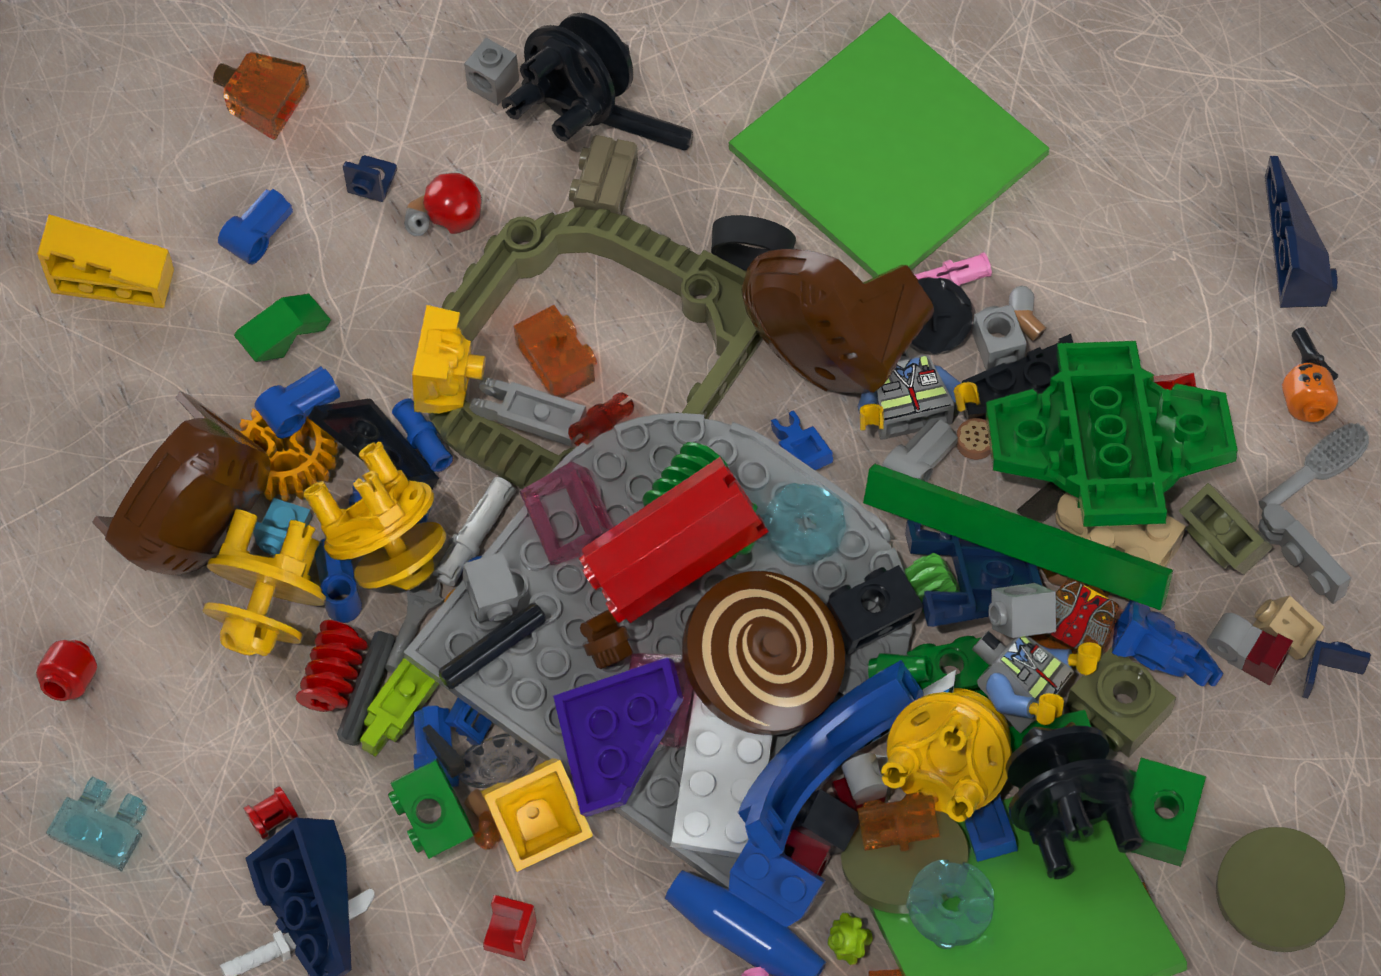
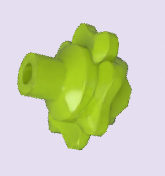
(848, 938)

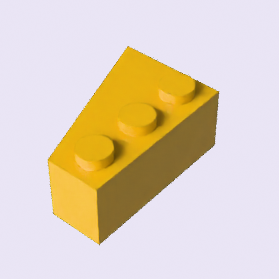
(103, 265)

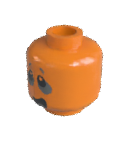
(1309, 392)

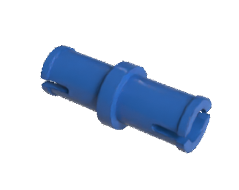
(422, 435)

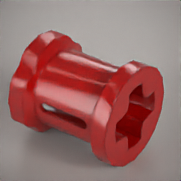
(270, 812)

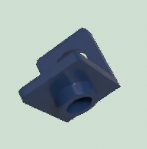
(367, 182)
(1334, 655)

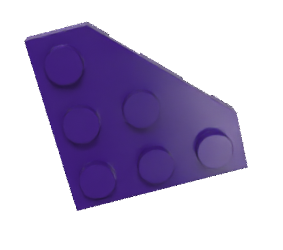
(615, 729)

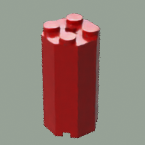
(672, 542)

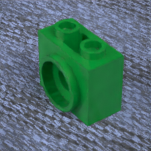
(1170, 788)

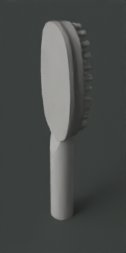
(1326, 459)

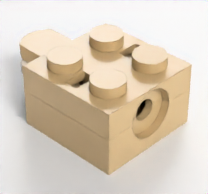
(1148, 541)

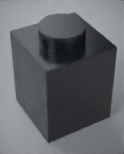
(827, 821)

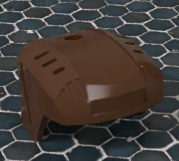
(810, 299)
(187, 495)

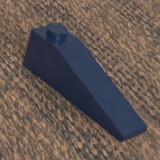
(1299, 253)
(305, 884)

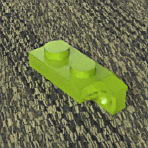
(395, 706)

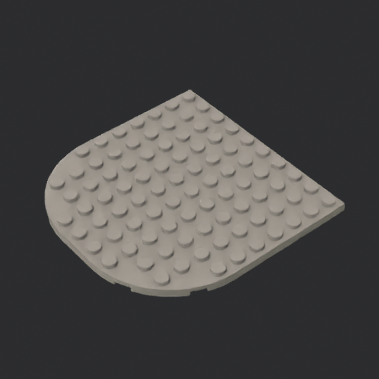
(624, 463)

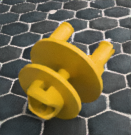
(381, 525)
(268, 577)
(949, 750)

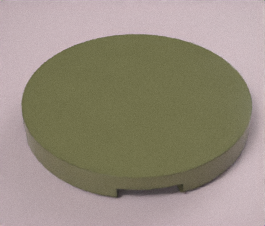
(886, 875)
(1280, 889)

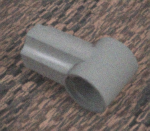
(923, 450)

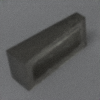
(1042, 504)
(446, 754)

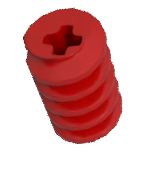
(330, 667)

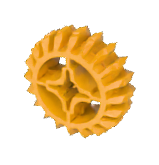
(292, 469)

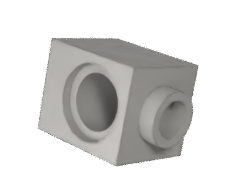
(491, 71)
(994, 349)
(491, 588)
(1023, 610)

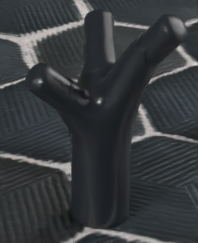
(1308, 350)

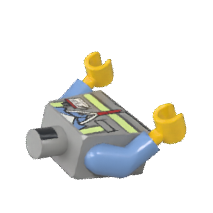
(913, 397)
(1027, 677)

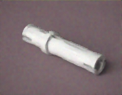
(466, 543)

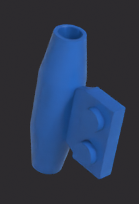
(755, 911)

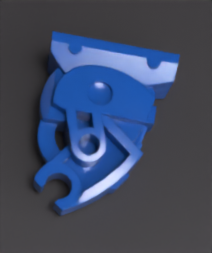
(1159, 646)

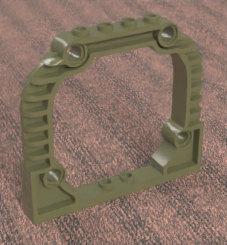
(628, 244)

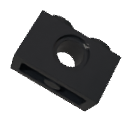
(890, 592)

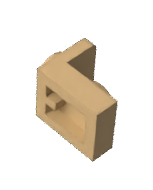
(1290, 620)

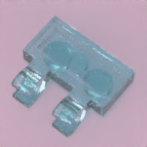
(97, 834)

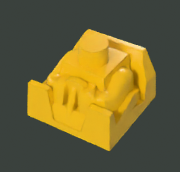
(443, 363)
(537, 814)

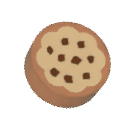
(973, 439)

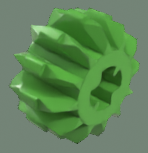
(931, 574)

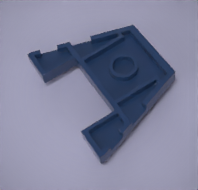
(977, 574)

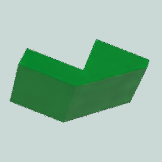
(276, 327)

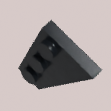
(1019, 376)
(363, 423)

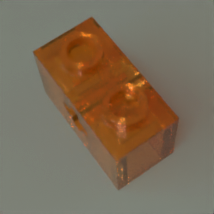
(555, 353)

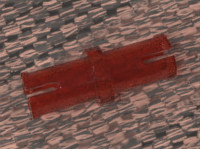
(601, 418)

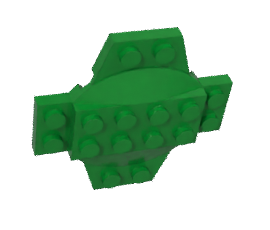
(1110, 433)

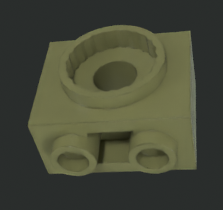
(1224, 530)
(1122, 723)

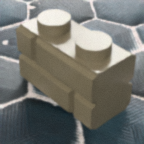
(605, 174)

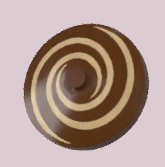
(763, 653)

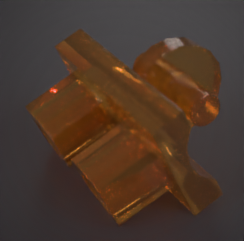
(898, 822)

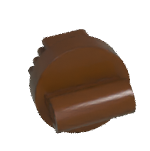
(605, 639)

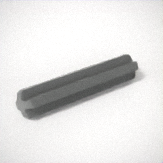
(365, 688)

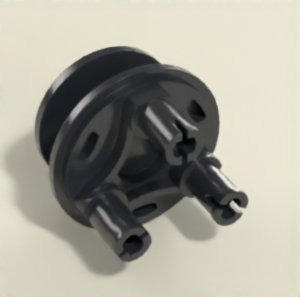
(574, 71)
(1069, 789)

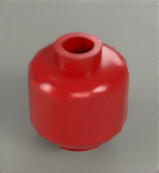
(66, 670)

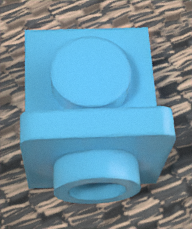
(272, 531)

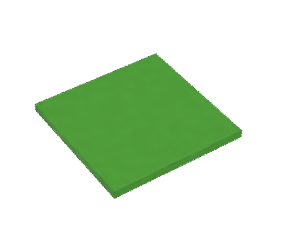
(888, 148)
(1046, 926)

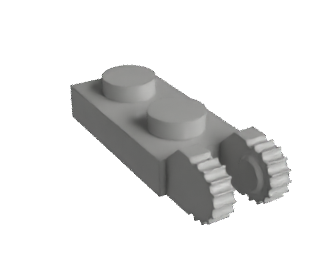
(528, 409)
(1305, 551)

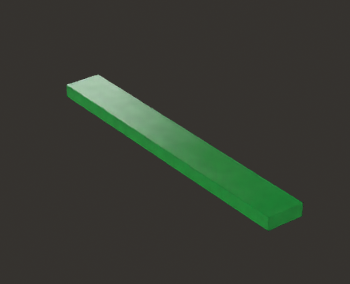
(1018, 536)

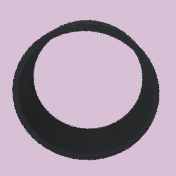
(749, 230)

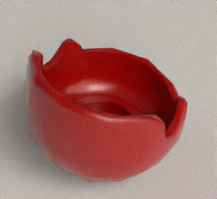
(453, 202)

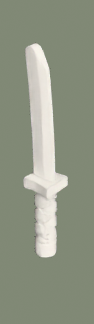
(284, 944)

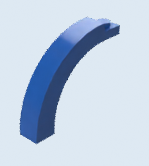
(819, 750)

